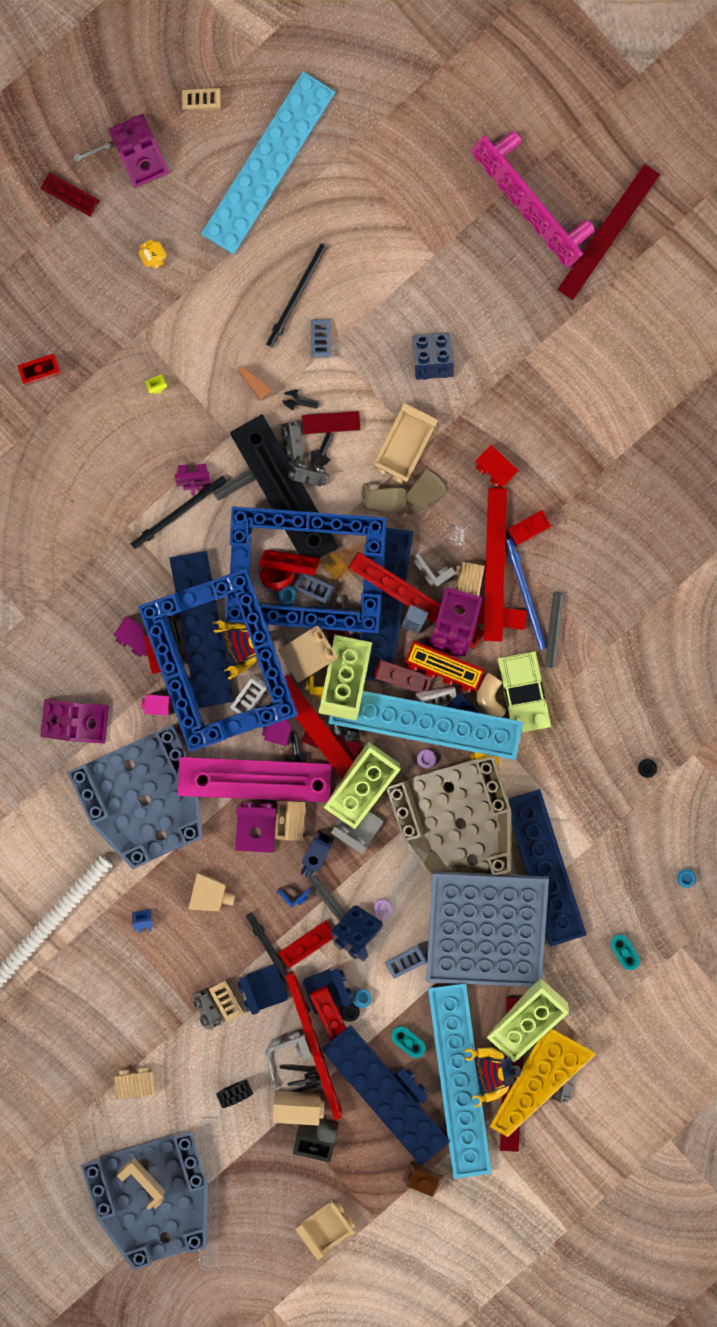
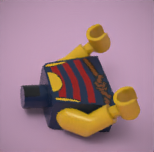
(237, 646)
(493, 1073)

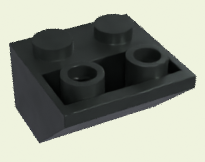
(316, 1140)

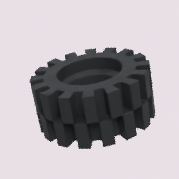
(234, 1093)

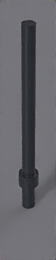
(279, 327)
(148, 534)
(258, 930)

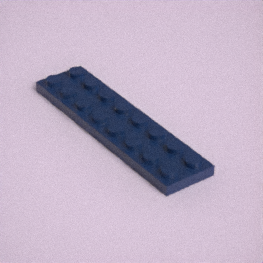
(385, 642)
(203, 646)
(543, 858)
(385, 1095)

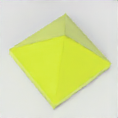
(156, 384)

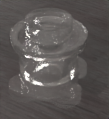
(458, 535)

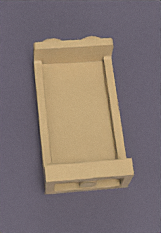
(405, 443)

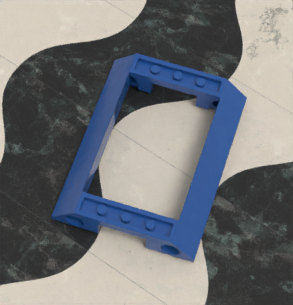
(364, 620)
(174, 673)

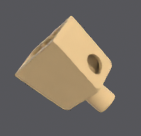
(209, 894)

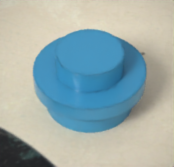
(287, 595)
(686, 878)
(361, 998)

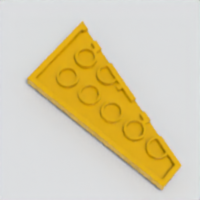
(544, 1073)

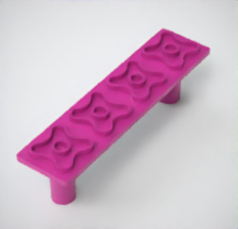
(531, 207)
(254, 779)

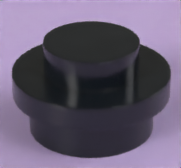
(350, 734)
(647, 768)
(350, 1013)

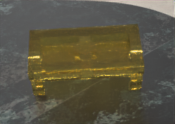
(336, 570)

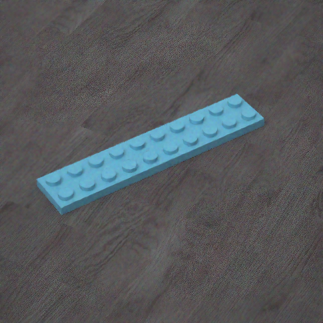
(268, 163)
(436, 725)
(459, 1080)

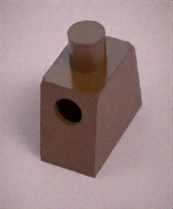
(422, 1179)

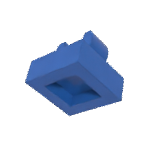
(142, 919)

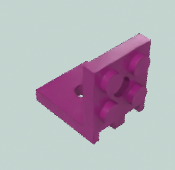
(135, 145)
(453, 630)
(73, 721)
(255, 816)

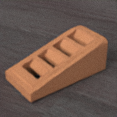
(258, 387)

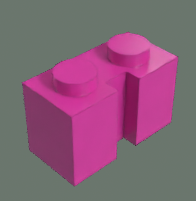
(156, 704)

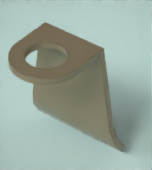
(425, 491)
(385, 499)

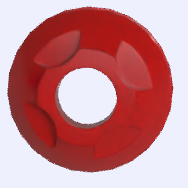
(271, 577)

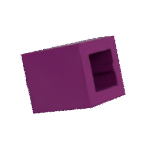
(133, 635)
(277, 732)

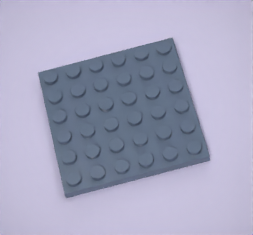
(487, 929)

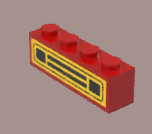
(445, 666)

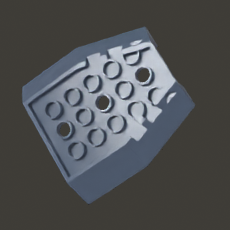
(113, 798)
(122, 1204)

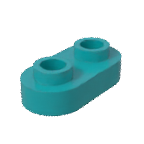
(625, 951)
(408, 1041)

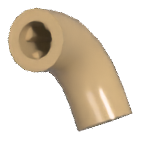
(486, 696)

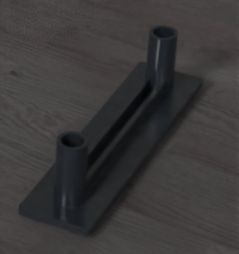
(271, 470)

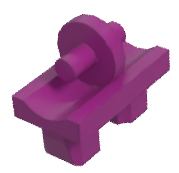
(194, 480)

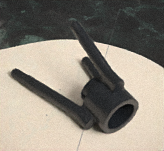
(311, 1079)

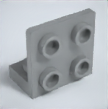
(443, 575)
(362, 835)
(296, 1036)

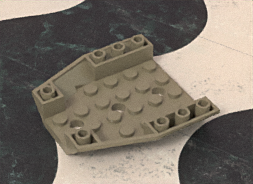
(430, 814)

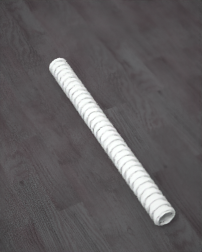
(53, 918)

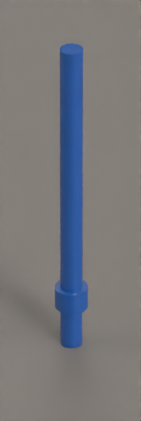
(515, 558)

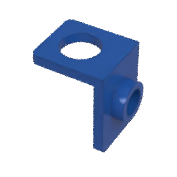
(302, 898)

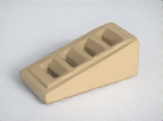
(211, 91)
(219, 986)

